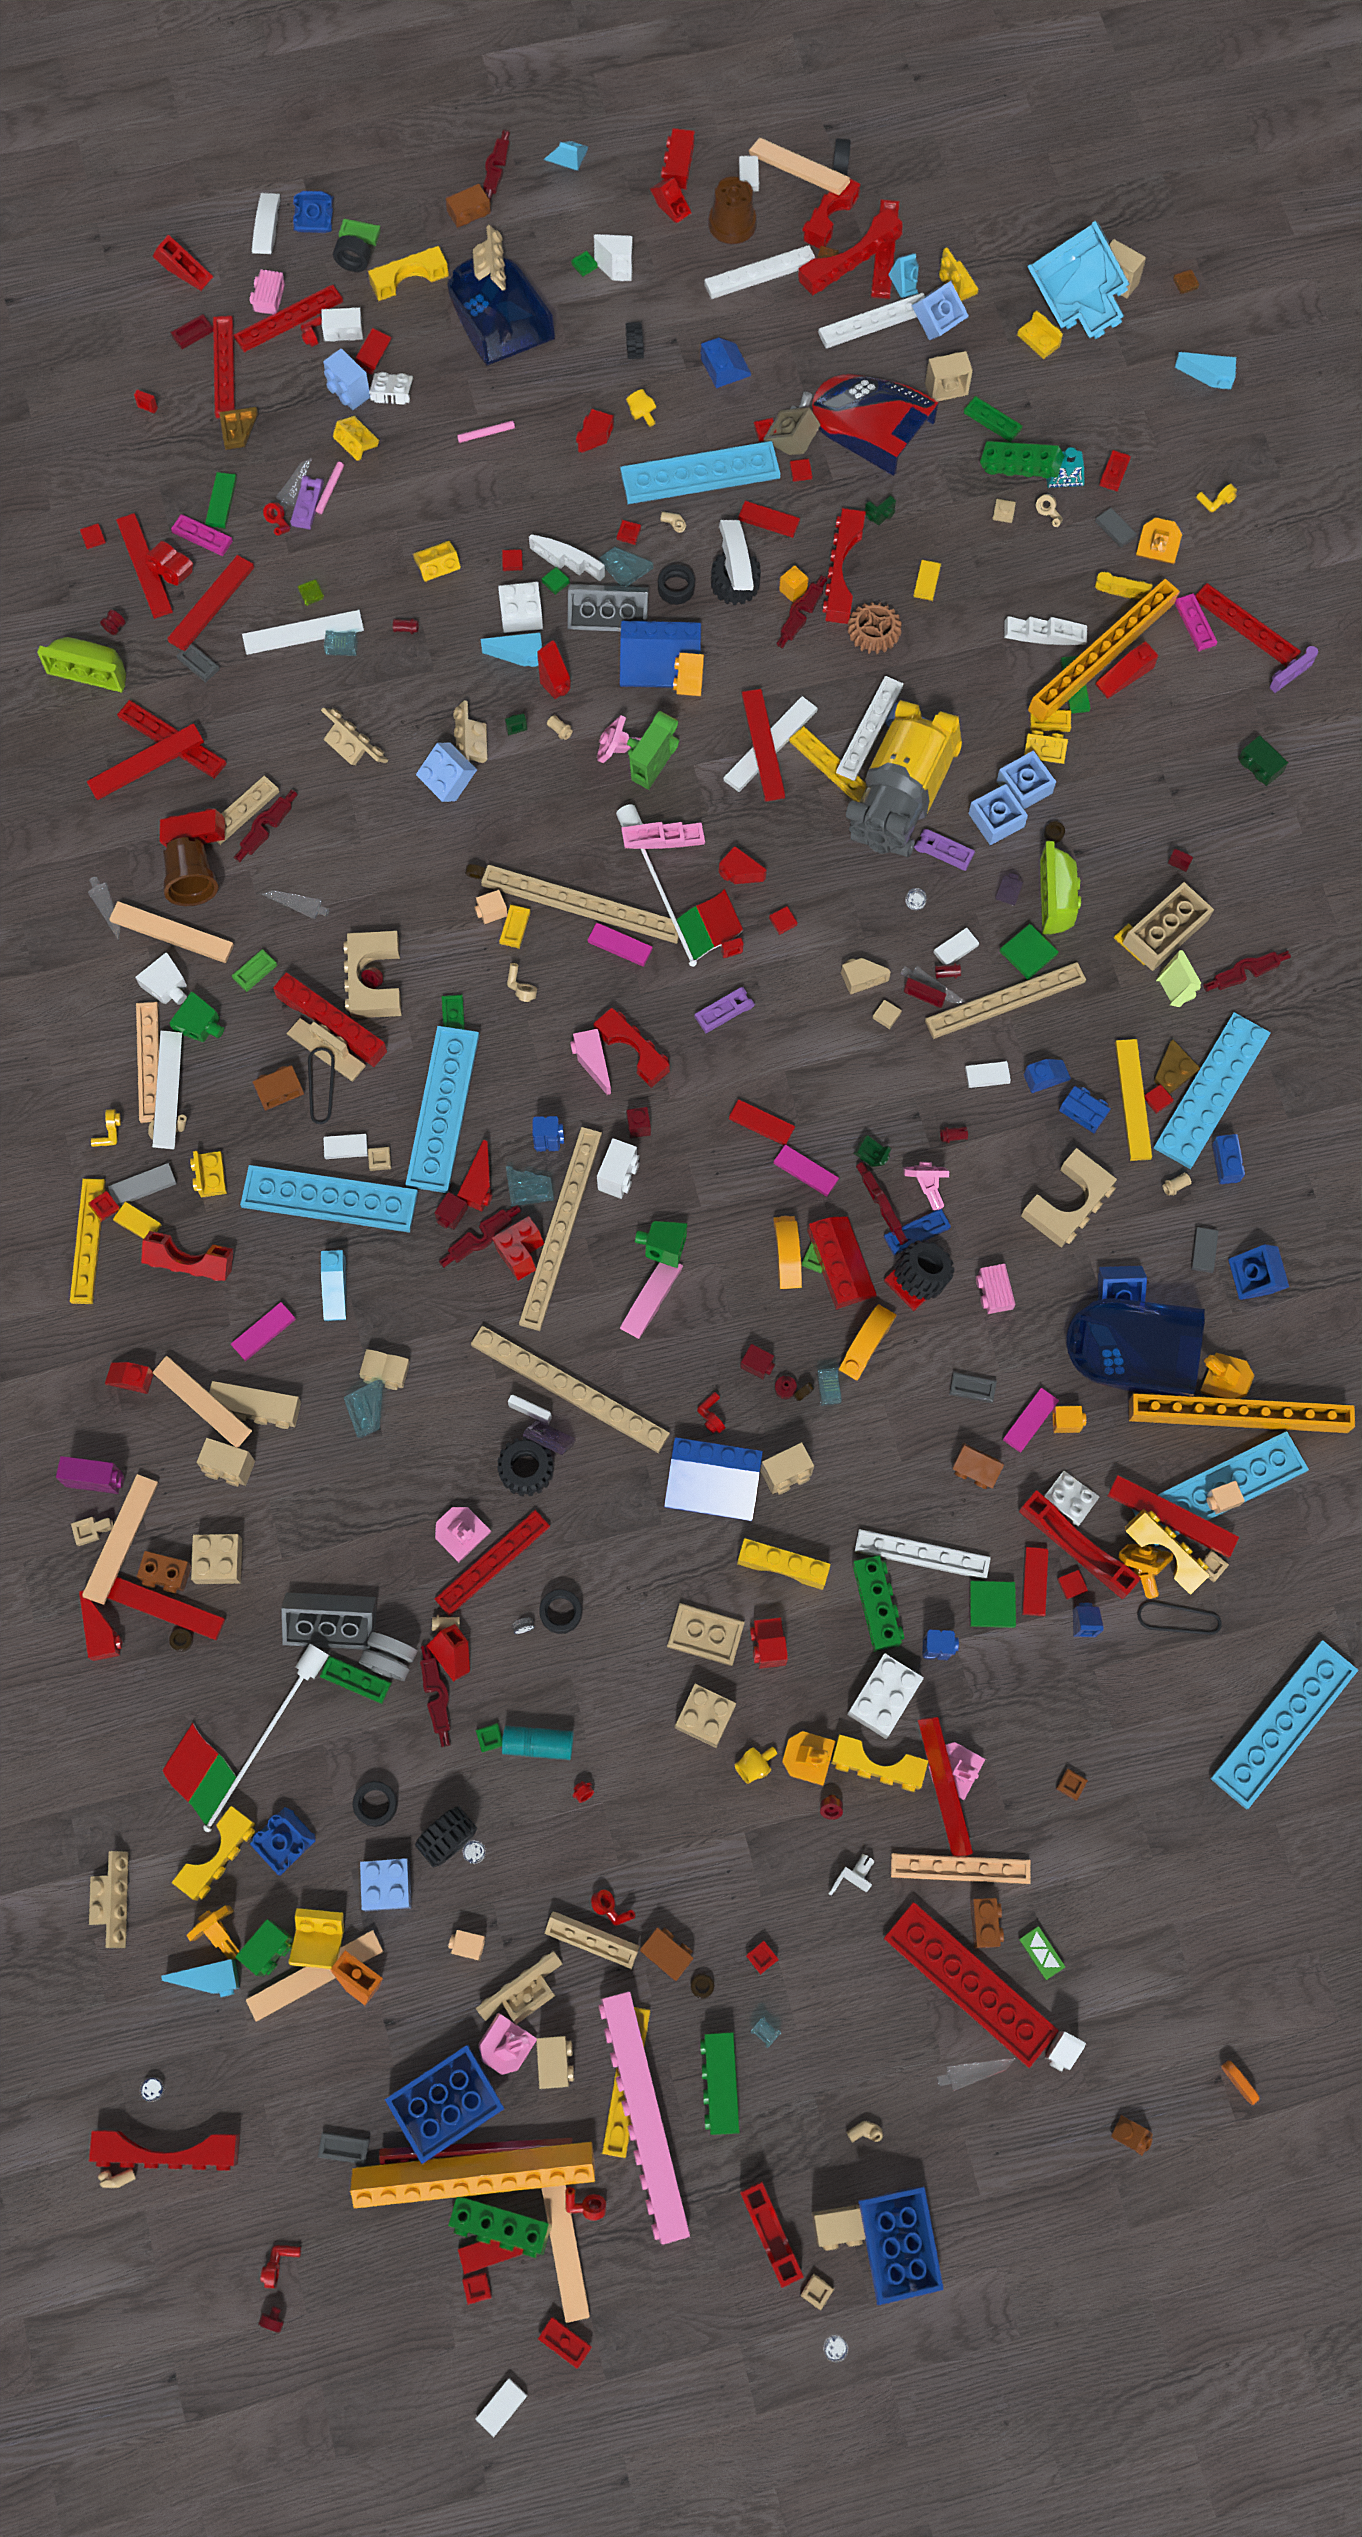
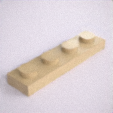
(248, 805)
(592, 1939)

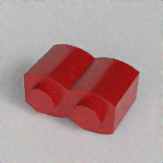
(169, 563)

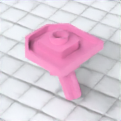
(613, 740)
(928, 1180)
(460, 1532)
(964, 1766)
(505, 2045)

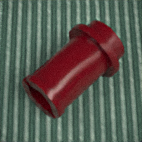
(406, 625)
(948, 971)
(953, 1134)

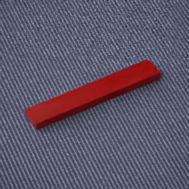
(884, 260)
(288, 318)
(223, 364)
(148, 579)
(210, 603)
(1247, 625)
(159, 730)
(763, 745)
(145, 761)
(1174, 1516)
(492, 1563)
(166, 1608)
(945, 1786)

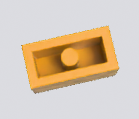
(689, 674)

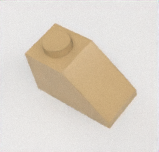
(863, 974)

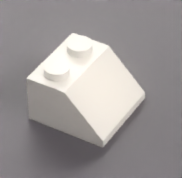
(614, 256)

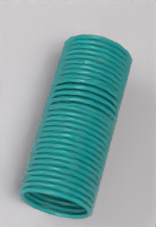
(545, 1742)

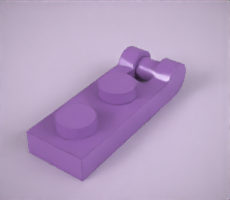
(307, 502)
(1293, 669)
(945, 849)
(724, 1010)

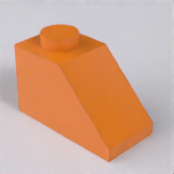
(356, 1977)

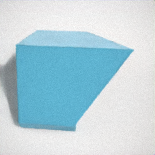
(568, 155)
(905, 275)

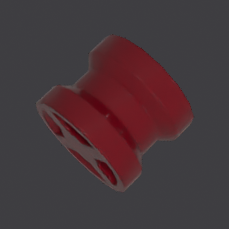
(112, 622)

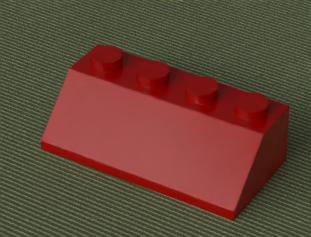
(841, 1261)

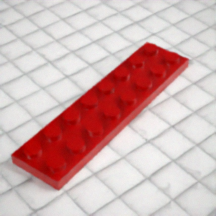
(971, 1985)

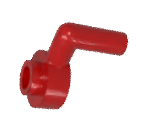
(308, 334)
(269, 515)
(713, 1422)
(604, 1903)
(592, 2207)
(270, 2273)

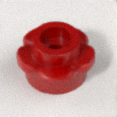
(583, 1791)

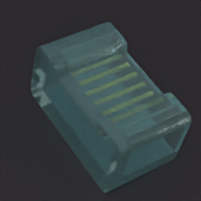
(340, 643)
(829, 1386)

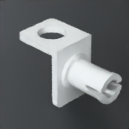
(856, 1875)

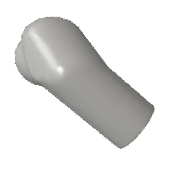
(805, 401)

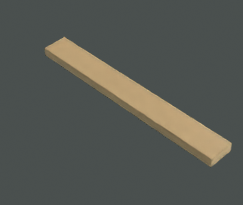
(1005, 1000)

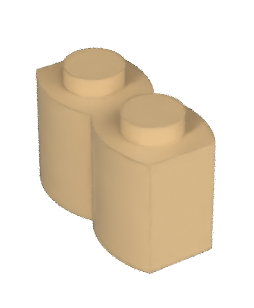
(384, 1367)

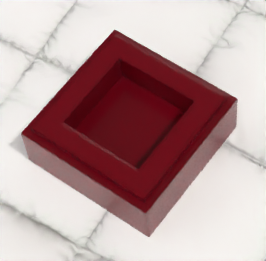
(1180, 860)

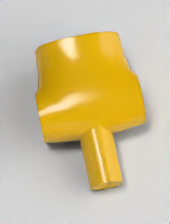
(641, 406)
(754, 1765)

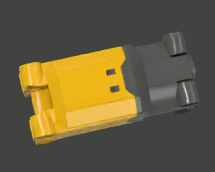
(904, 779)

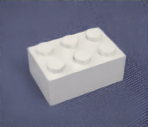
(885, 1696)

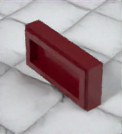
(192, 331)
(925, 993)

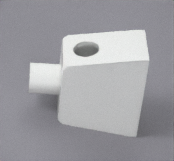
(163, 981)

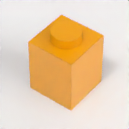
(793, 584)
(1068, 1419)

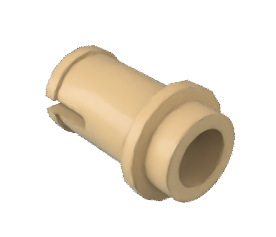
(564, 731)
(1171, 1187)
(441, 1623)

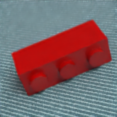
(679, 156)
(204, 826)

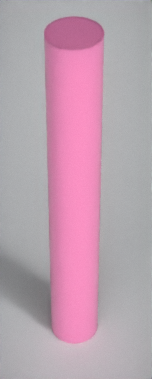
(485, 431)
(329, 487)

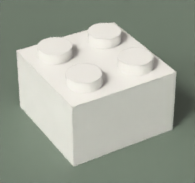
(520, 607)
(617, 1168)

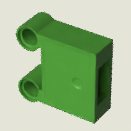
(653, 750)

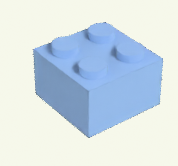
(940, 310)
(346, 379)
(446, 772)
(1027, 779)
(998, 814)
(385, 1884)

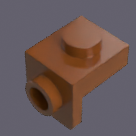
(1132, 2135)

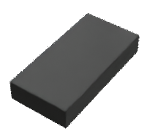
(1116, 527)
(198, 663)
(1204, 1250)
(973, 1387)
(343, 2148)

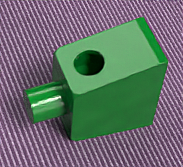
(196, 1019)
(664, 1242)

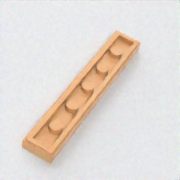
(799, 166)
(171, 932)
(148, 1053)
(202, 1402)
(120, 1539)
(960, 1868)
(308, 1979)
(565, 2254)

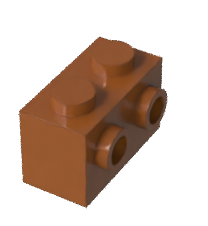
(468, 205)
(278, 1087)
(978, 1466)
(163, 1571)
(986, 1923)
(667, 1954)

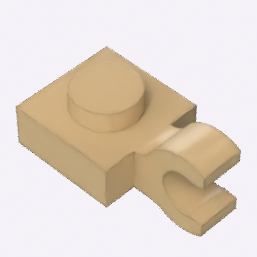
(88, 1529)

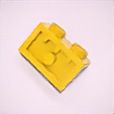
(1041, 335)
(354, 437)
(437, 560)
(1047, 748)
(209, 1174)

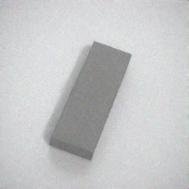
(142, 1185)

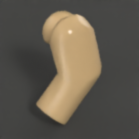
(675, 520)
(867, 2130)
(116, 2181)

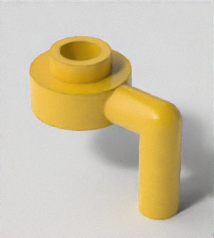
(1227, 495)
(112, 1121)

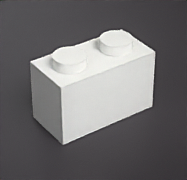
(342, 324)

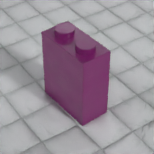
(90, 1475)

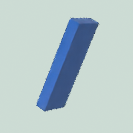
(919, 1230)

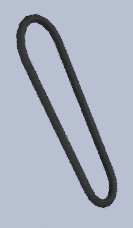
(310, 1085)
(1180, 1608)

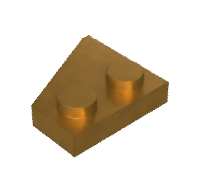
(237, 426)
(1175, 1068)

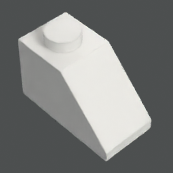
(1064, 2050)

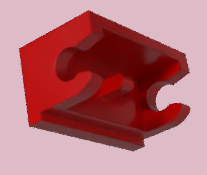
(372, 350)

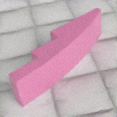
(662, 836)
(650, 1299)

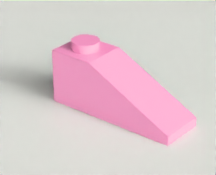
(591, 1057)

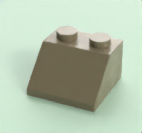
(794, 430)

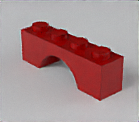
(820, 228)
(615, 1029)
(160, 1251)
(771, 2234)

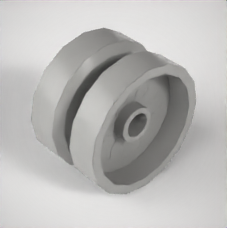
(386, 1660)

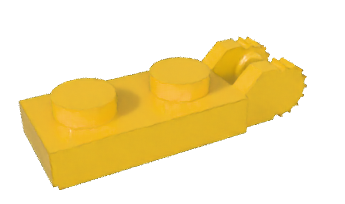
(1122, 586)

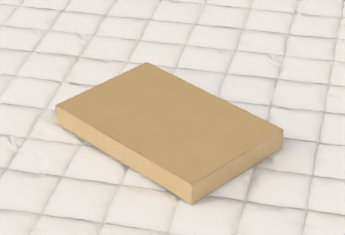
(706, 1634)

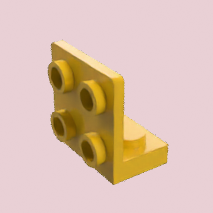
(958, 275)
(317, 1938)

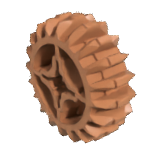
(871, 634)

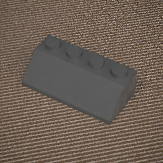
(605, 606)
(328, 1620)

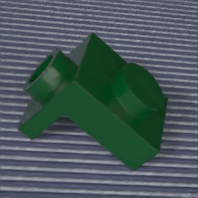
(882, 512)
(872, 1152)

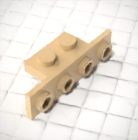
(489, 258)
(470, 735)
(348, 741)
(318, 1036)
(109, 1900)
(524, 1993)

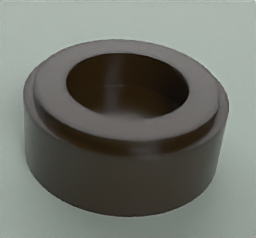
(1054, 831)
(475, 871)
(804, 1391)
(181, 1640)
(702, 1986)

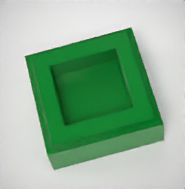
(584, 263)
(555, 580)
(489, 1738)

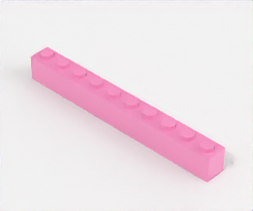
(645, 2118)

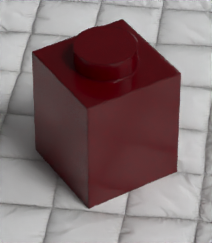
(638, 1122)
(450, 1211)
(758, 1362)

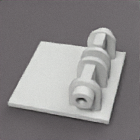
(387, 384)
(1071, 1498)

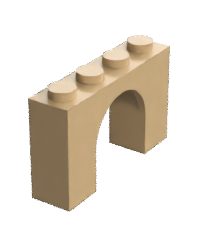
(361, 950)
(1061, 1225)

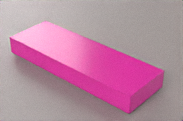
(202, 535)
(1195, 622)
(620, 944)
(806, 1170)
(263, 1331)
(1030, 1420)

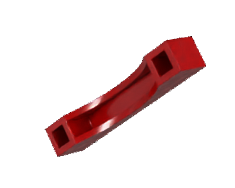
(823, 271)
(850, 533)
(311, 1004)
(1103, 1566)
(115, 2146)

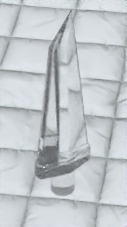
(290, 491)
(102, 899)
(302, 904)
(922, 977)
(970, 2073)

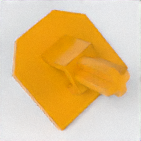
(1159, 541)
(1227, 1377)
(1146, 1563)
(808, 1757)
(211, 1925)

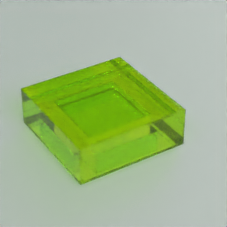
(310, 592)

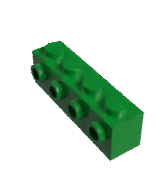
(1022, 459)
(877, 1603)
(721, 2083)
(499, 2225)

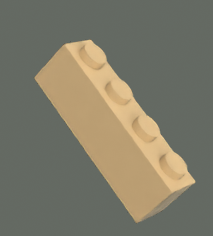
(258, 1404)

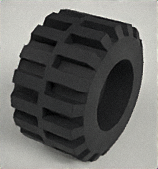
(722, 585)
(915, 1279)
(530, 1484)
(446, 1836)

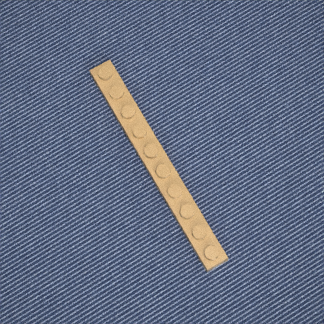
(580, 903)
(560, 1229)
(570, 1389)

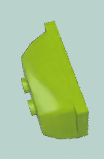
(84, 663)
(1058, 890)

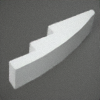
(265, 223)
(563, 554)
(736, 554)
(1040, 631)

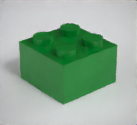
(265, 1948)

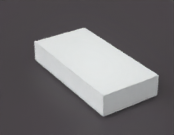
(749, 170)
(956, 947)
(987, 1074)
(345, 1146)
(530, 1409)
(501, 2407)

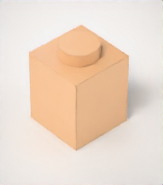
(490, 907)
(1224, 1497)
(467, 1944)

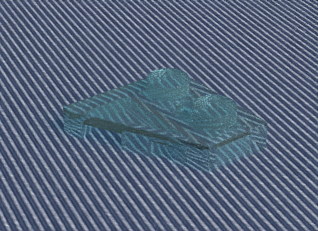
(625, 566)
(528, 1187)
(365, 1408)

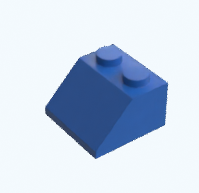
(723, 362)
(1258, 1272)
(1122, 1283)

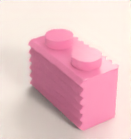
(267, 292)
(995, 1289)

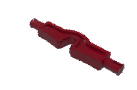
(497, 158)
(796, 619)
(272, 817)
(1256, 966)
(880, 1198)
(471, 1243)
(438, 1707)

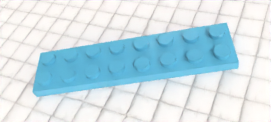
(700, 472)
(1212, 1090)
(442, 1109)
(329, 1198)
(1253, 1470)
(1284, 1724)

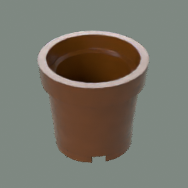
(732, 214)
(188, 873)

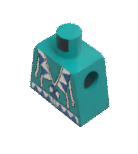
(1071, 470)

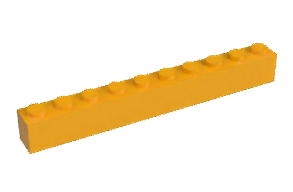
(1103, 651)
(1241, 1413)
(472, 2175)

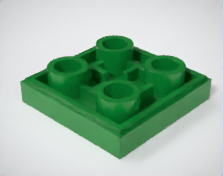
(1028, 951)
(992, 1604)

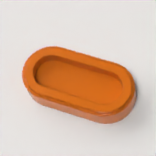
(1240, 2082)

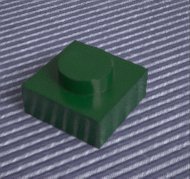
(515, 724)

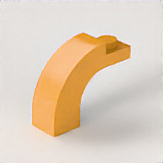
(788, 1252)
(867, 1341)

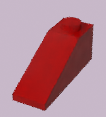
(181, 263)
(1127, 670)
(553, 671)
(477, 1186)
(99, 1634)

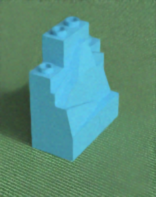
(1081, 282)

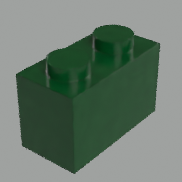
(1263, 761)

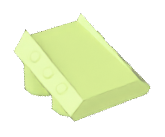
(1179, 980)

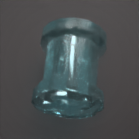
(765, 2032)

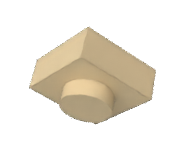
(1004, 510)

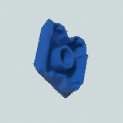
(313, 212)
(282, 1840)

